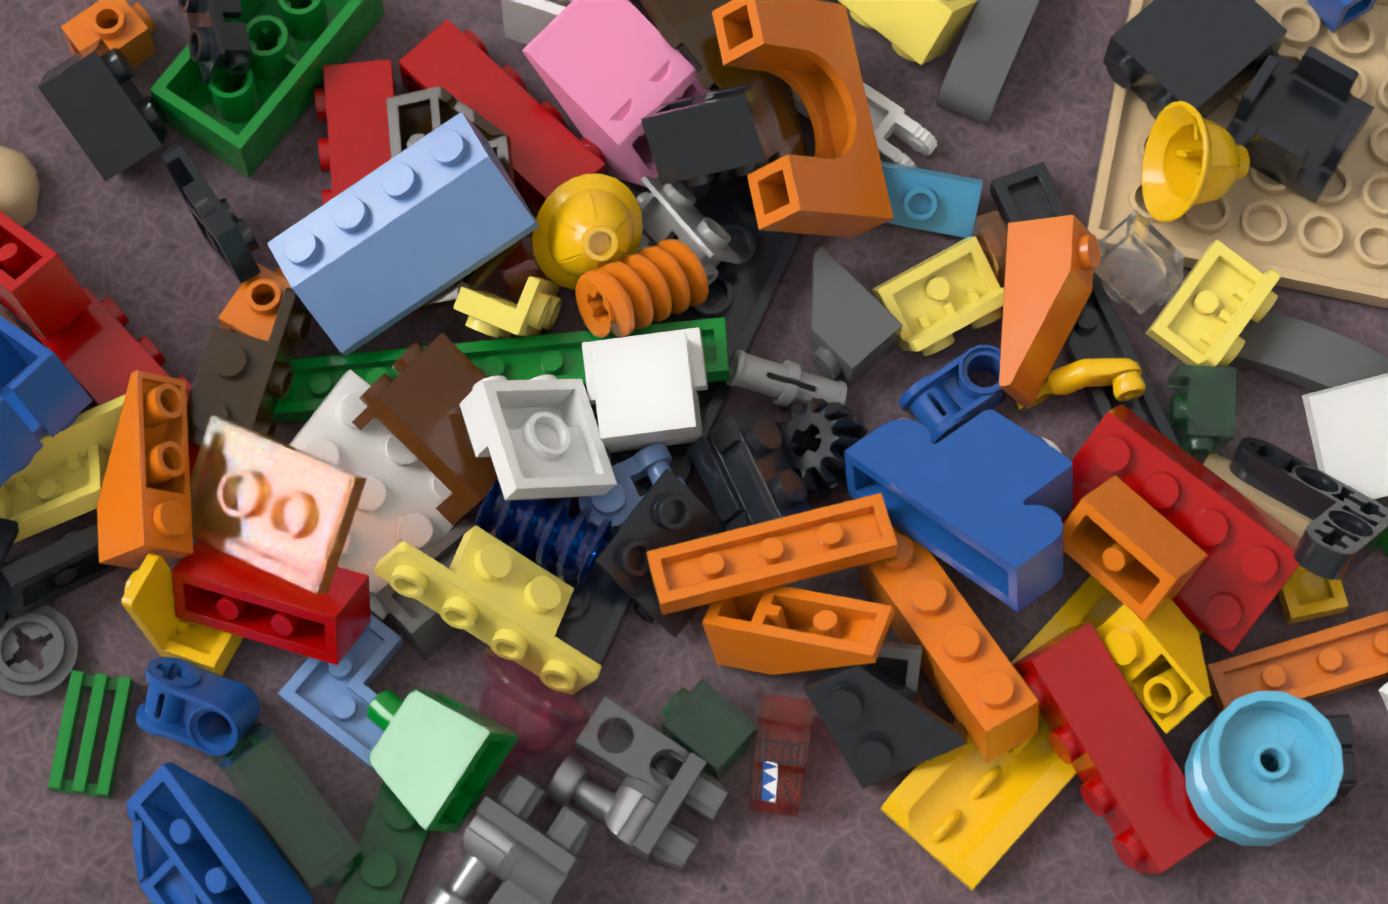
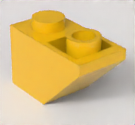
(1159, 661)

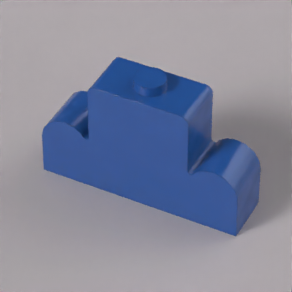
(977, 499)

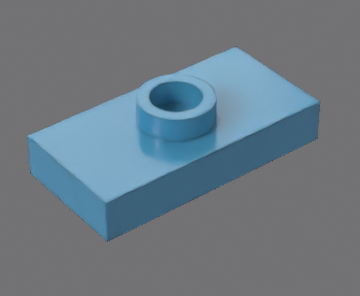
(932, 199)

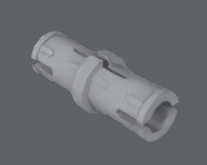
(783, 381)

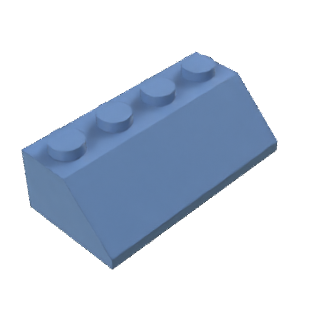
(403, 234)

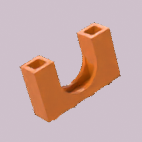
(815, 54)

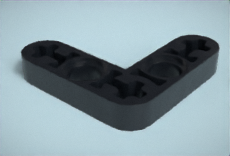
(1344, 522)

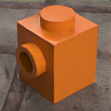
(118, 25)
(255, 304)

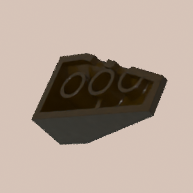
(693, 26)

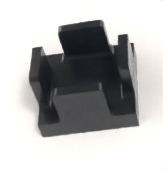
(1300, 120)

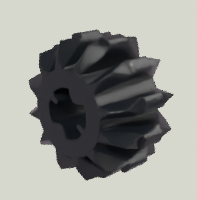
(817, 443)

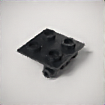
(661, 519)

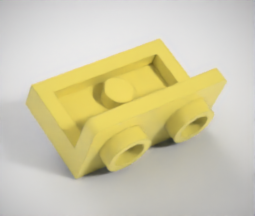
(943, 297)
(1213, 308)
(500, 317)

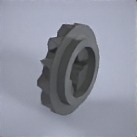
(58, 655)

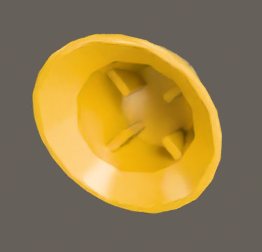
(1188, 162)
(585, 227)

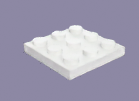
(399, 488)

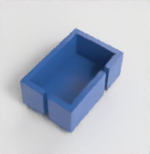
(35, 398)

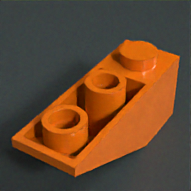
(147, 476)

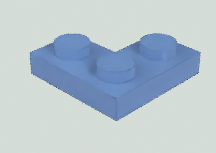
(338, 695)

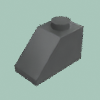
(846, 323)

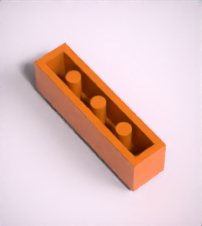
(956, 650)

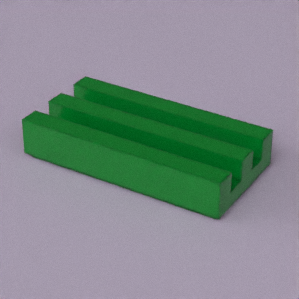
(100, 685)

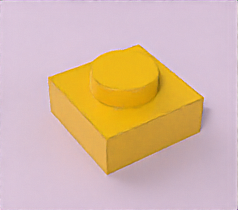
(1311, 597)

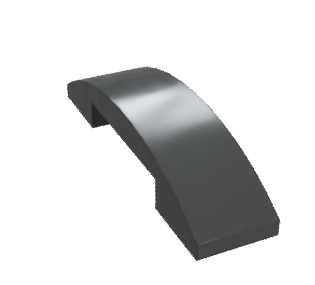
(1306, 353)

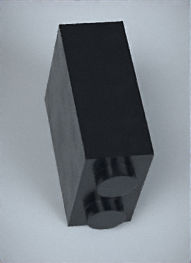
(1192, 51)

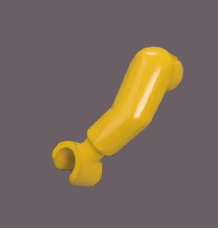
(1094, 372)

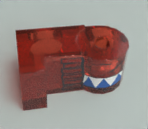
(781, 754)

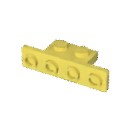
(63, 474)
(497, 600)

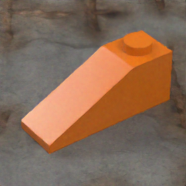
(1043, 296)
(795, 630)

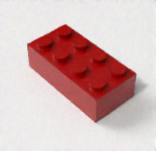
(1245, 545)

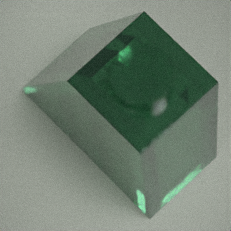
(289, 807)

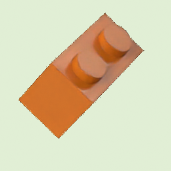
(1130, 547)

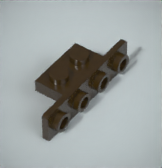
(247, 375)

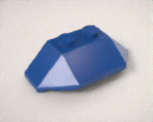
(204, 846)

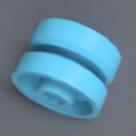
(1264, 768)

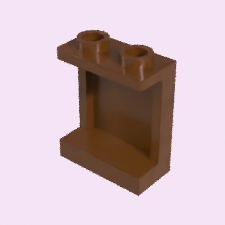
(427, 419)

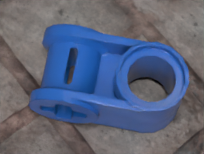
(949, 398)
(192, 706)

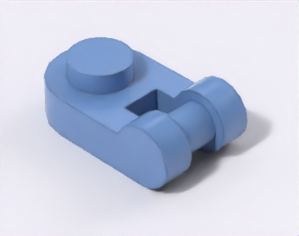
(624, 497)

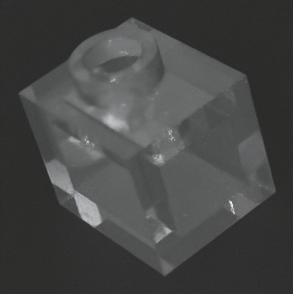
(1139, 264)

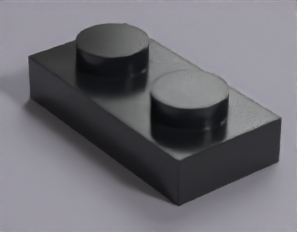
(52, 571)

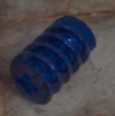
(545, 530)

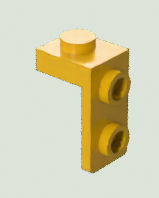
(152, 607)

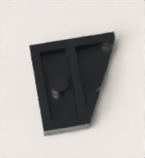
(215, 218)
(879, 722)

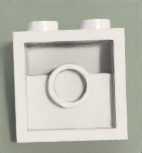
(538, 437)

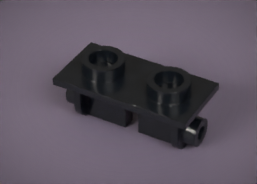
(217, 42)

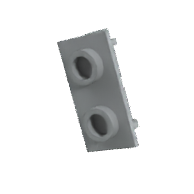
(671, 212)

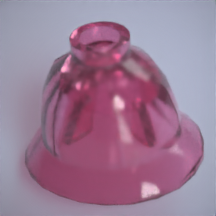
(526, 707)

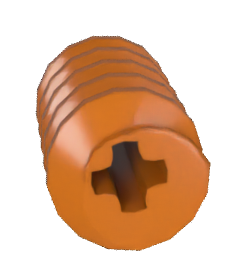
(641, 289)

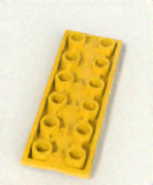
(977, 810)

